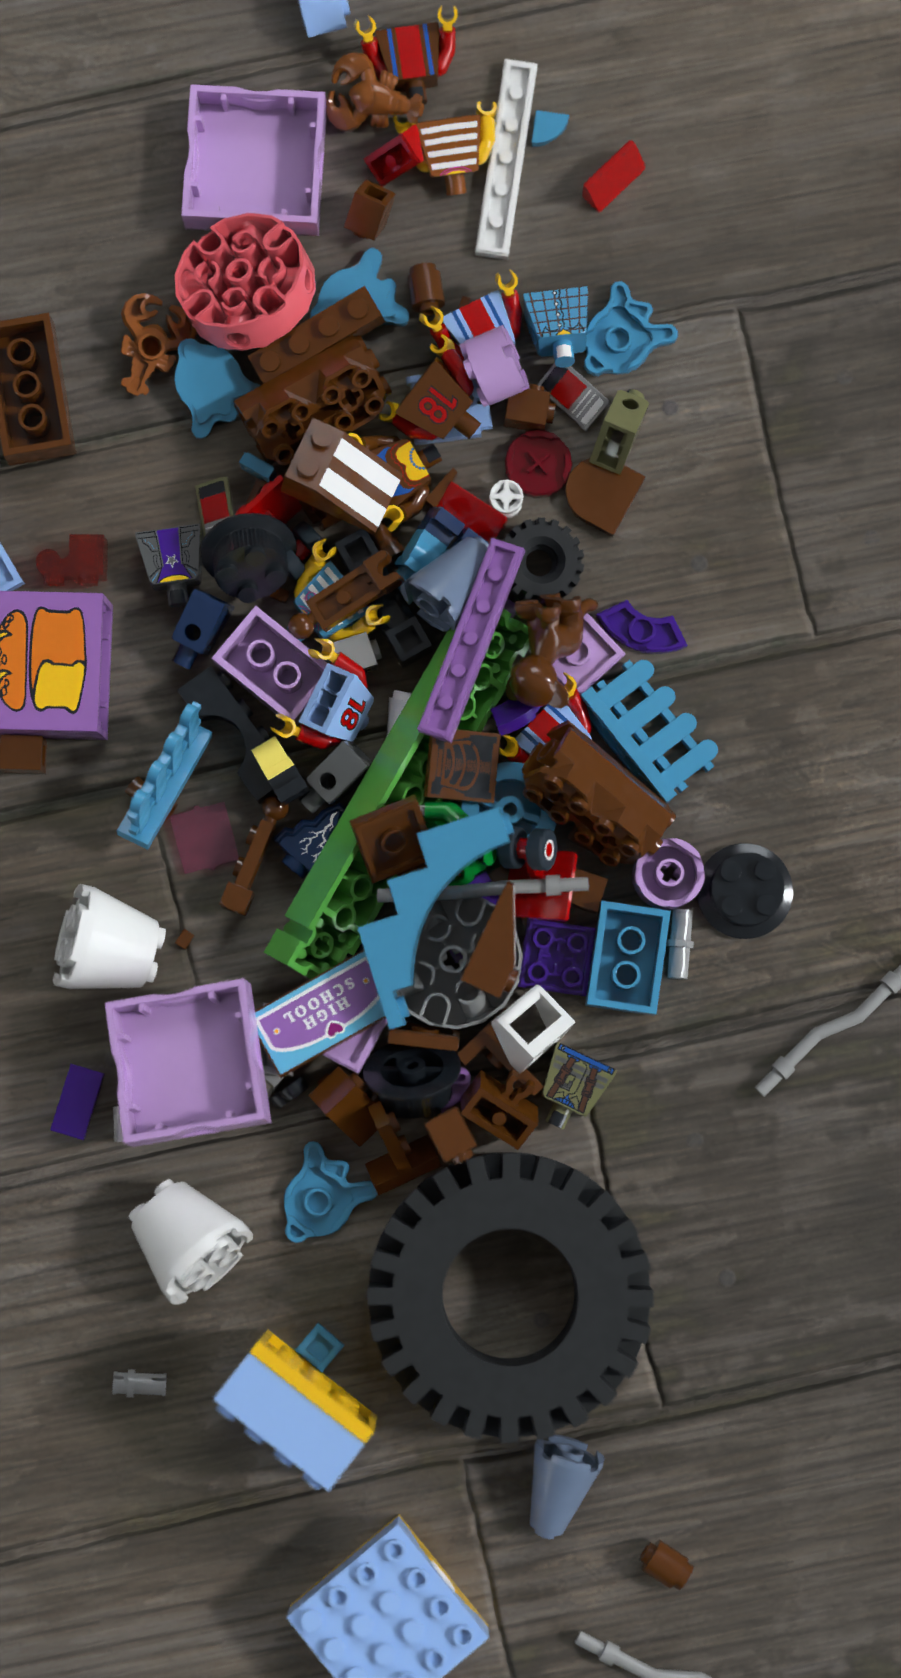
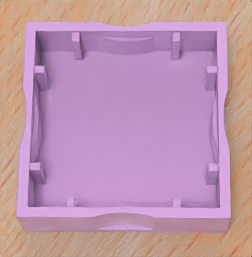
(254, 156)
(188, 1063)

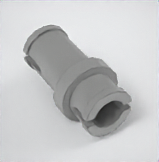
(139, 1383)

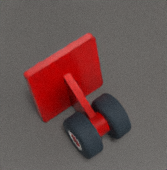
(283, 507)
(534, 859)

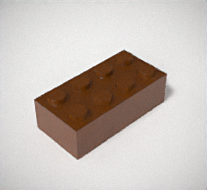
(32, 392)

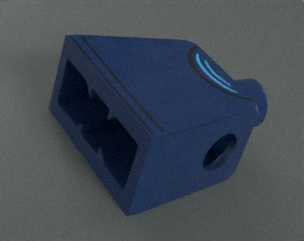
(210, 616)

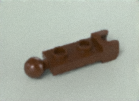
(346, 596)
(238, 895)

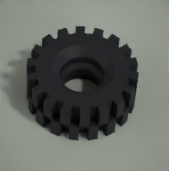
(563, 554)

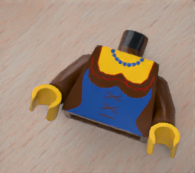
(415, 482)

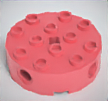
(245, 282)

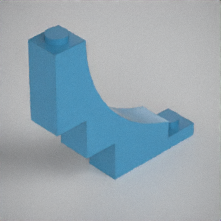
(394, 940)

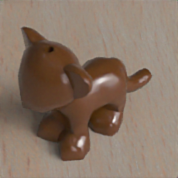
(553, 633)

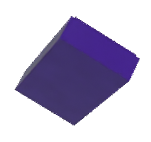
(77, 1101)

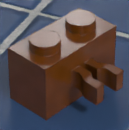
(346, 1104)
(500, 1108)

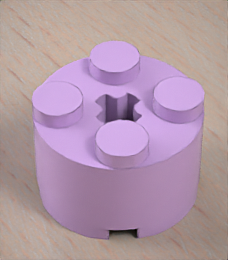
(494, 365)
(688, 874)

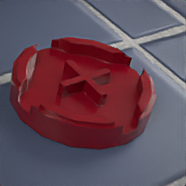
(538, 463)

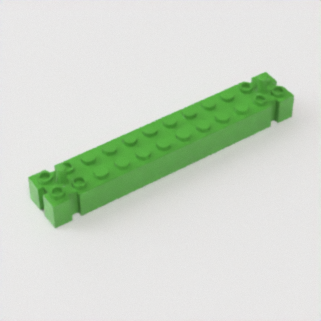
(338, 889)

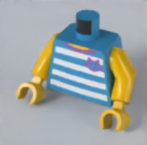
(319, 576)

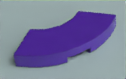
(641, 632)
(513, 716)

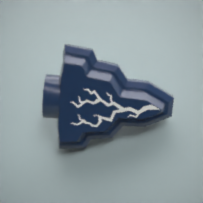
(307, 839)

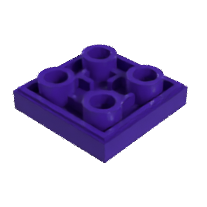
(557, 956)

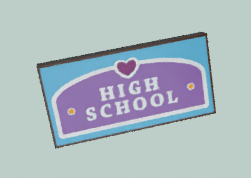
(320, 1014)

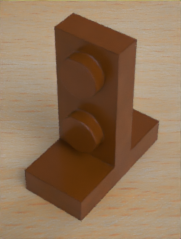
(496, 1055)
(404, 1159)

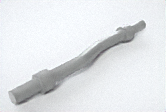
(552, 886)
(784, 1066)
(610, 1654)

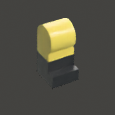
(280, 771)

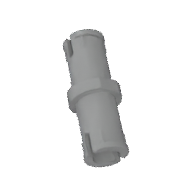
(680, 944)

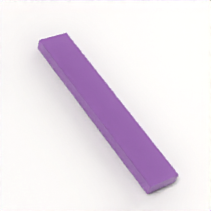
(471, 640)

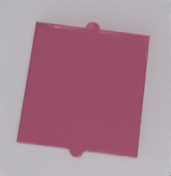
(204, 837)

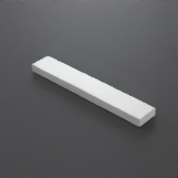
(506, 159)

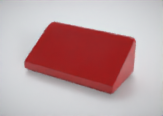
(396, 156)
(613, 176)
(473, 512)

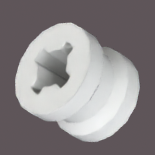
(506, 491)

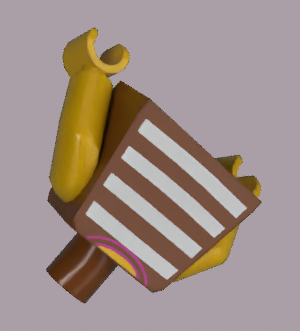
(455, 145)

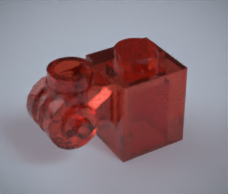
(85, 562)

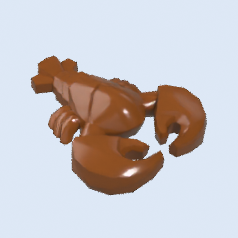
(368, 96)
(151, 340)

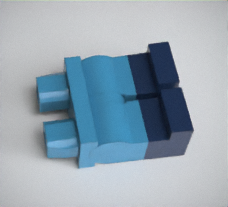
(432, 538)

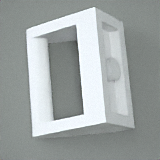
(554, 1017)

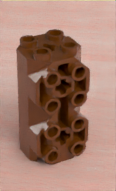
(333, 386)
(585, 785)

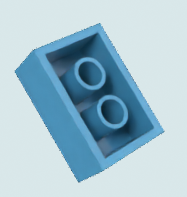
(627, 958)

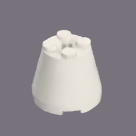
(106, 943)
(187, 1239)

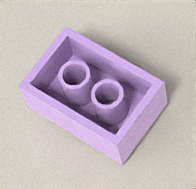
(270, 664)

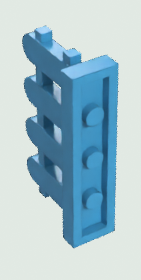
(640, 758)
(166, 779)

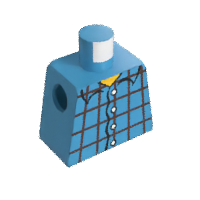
(557, 322)

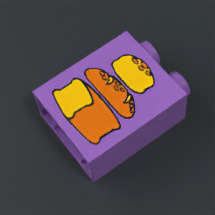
(55, 664)

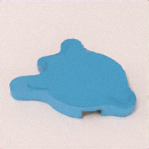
(364, 274)
(621, 334)
(208, 384)
(321, 1197)

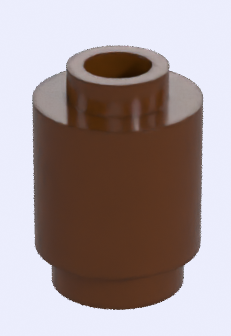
(425, 288)
(666, 1565)

